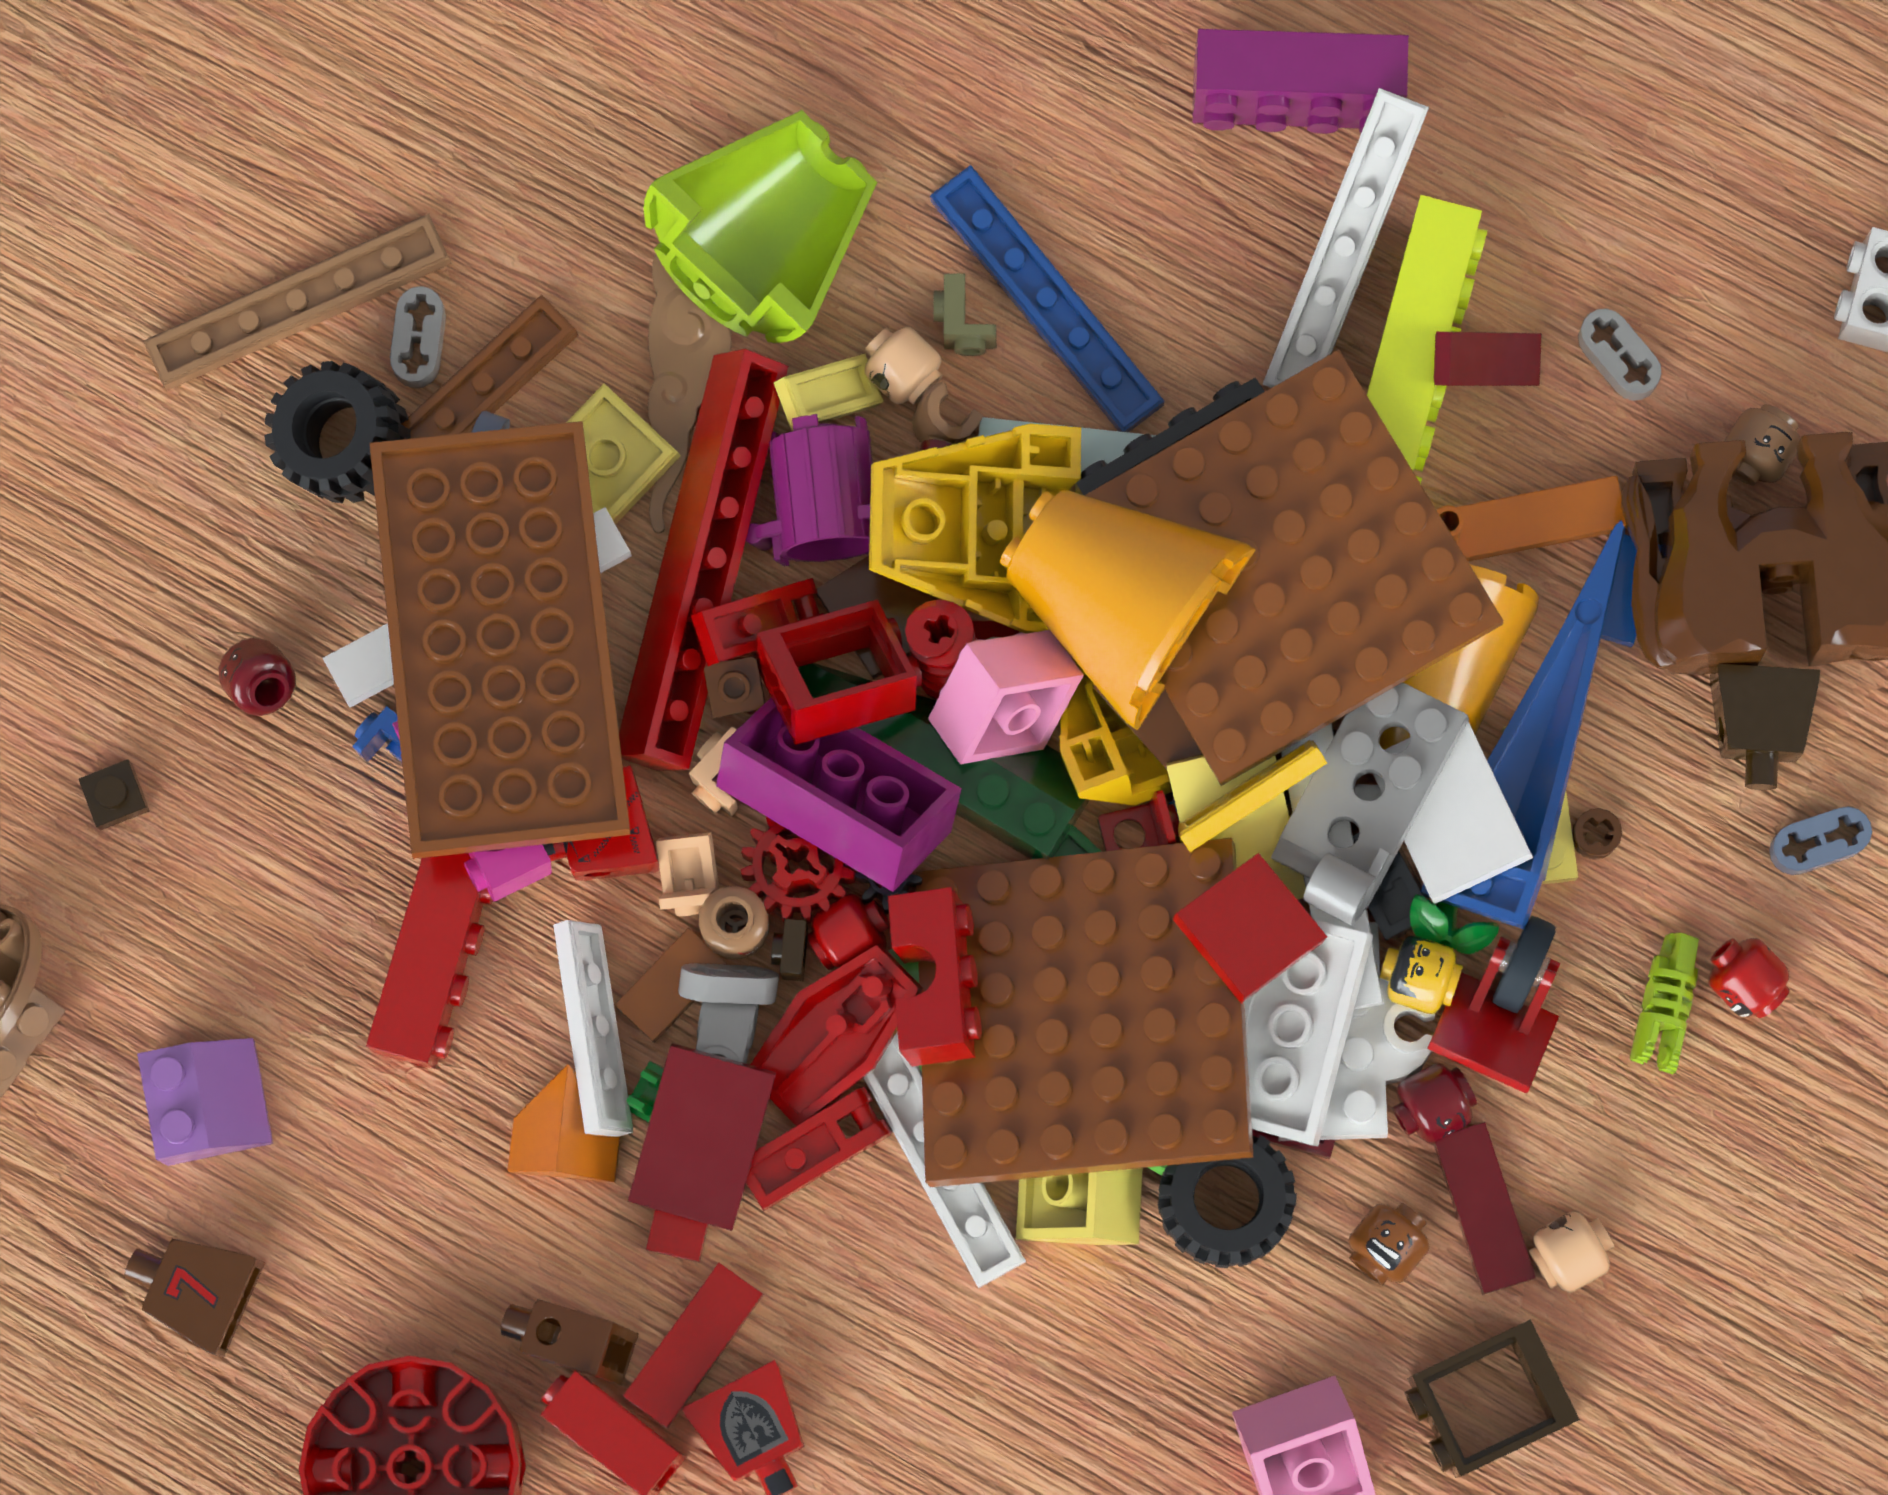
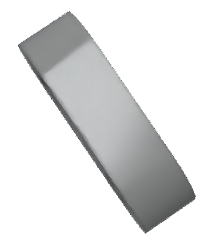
(429, 339)
(1610, 362)
(728, 984)

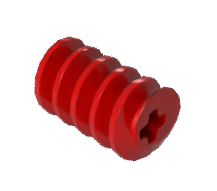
(935, 638)

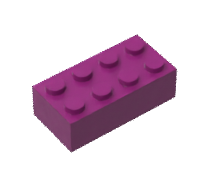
(1294, 78)
(841, 794)

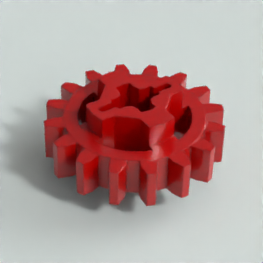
(786, 885)

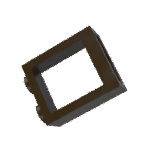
(1540, 1374)

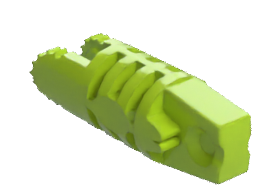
(1667, 1002)

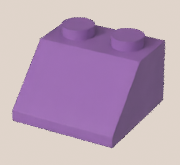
(204, 1099)

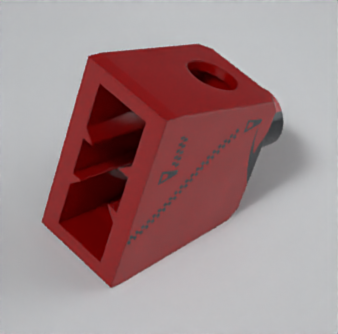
(617, 854)

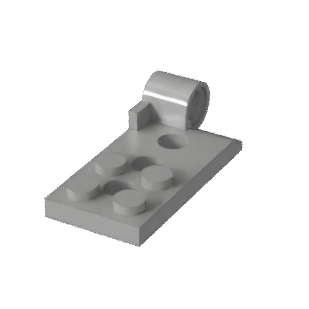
(1348, 878)

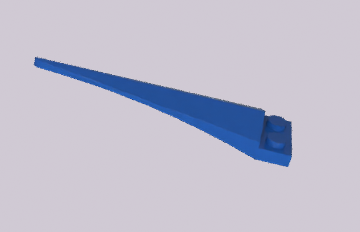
(1540, 744)

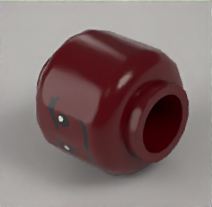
(257, 676)
(1434, 1102)

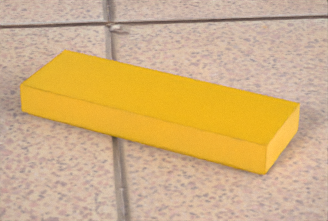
(1251, 795)

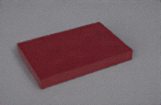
(702, 1136)

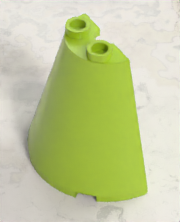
(760, 226)

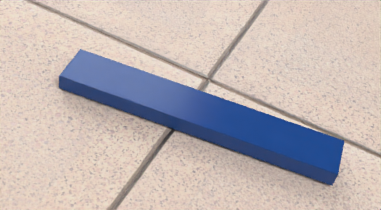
(1046, 300)

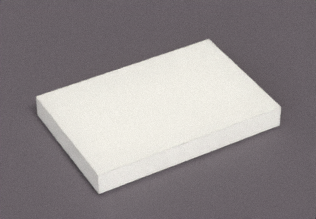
(1464, 824)

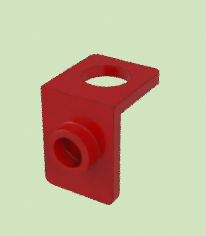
(1156, 819)

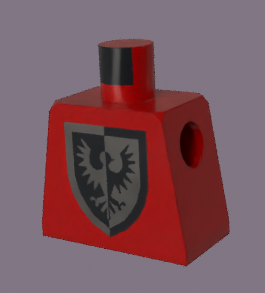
(751, 1428)

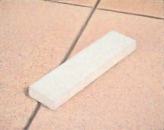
(593, 1028)

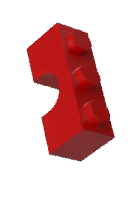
(940, 1020)

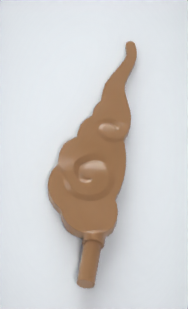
(680, 357)

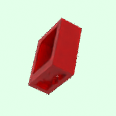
(829, 636)
(611, 1434)

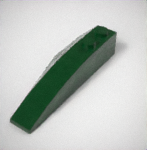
(1015, 798)

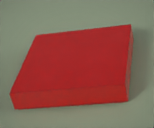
(1249, 927)

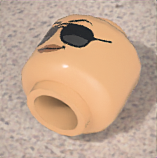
(902, 365)
(1571, 1251)

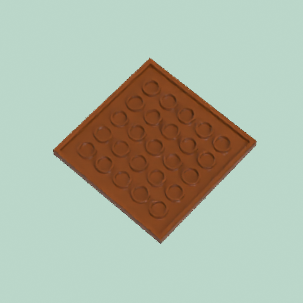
(1346, 575)
(1095, 1021)

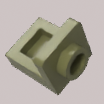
(950, 309)

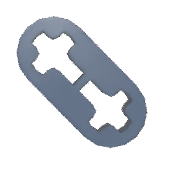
(1816, 829)

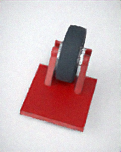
(1495, 1028)

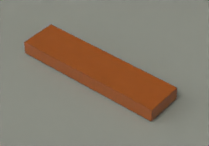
(494, 372)

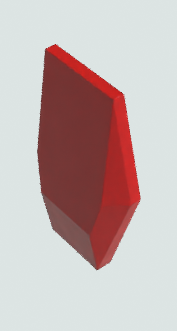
(835, 1032)

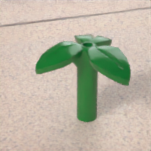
(1439, 925)

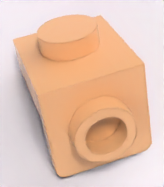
(705, 776)
(687, 872)

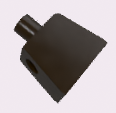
(1762, 716)

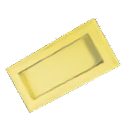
(828, 391)

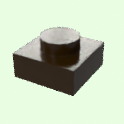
(114, 795)
(790, 949)

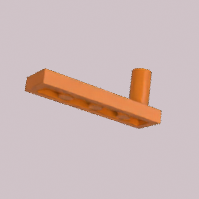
(1535, 518)

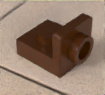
(734, 686)

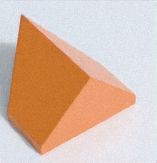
(552, 1139)

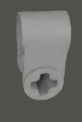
(727, 1029)

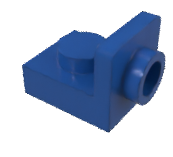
(375, 732)

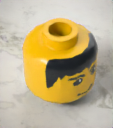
(1421, 974)

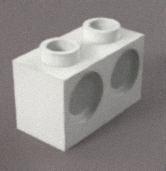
(1867, 288)

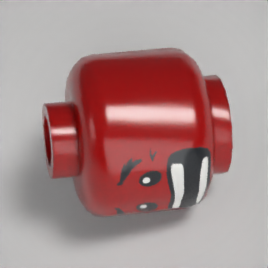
(1749, 977)

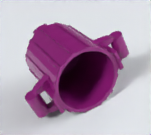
(819, 493)

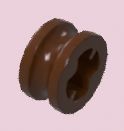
(1596, 818)

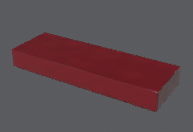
(1487, 359)
(1484, 1209)

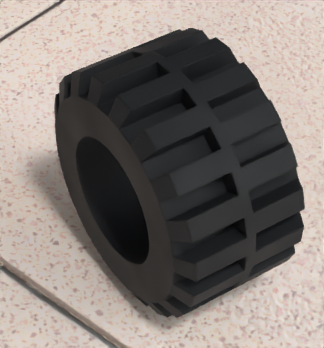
(305, 410)
(1237, 1245)

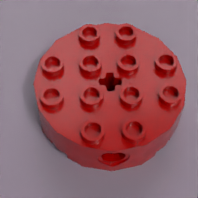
(406, 1409)

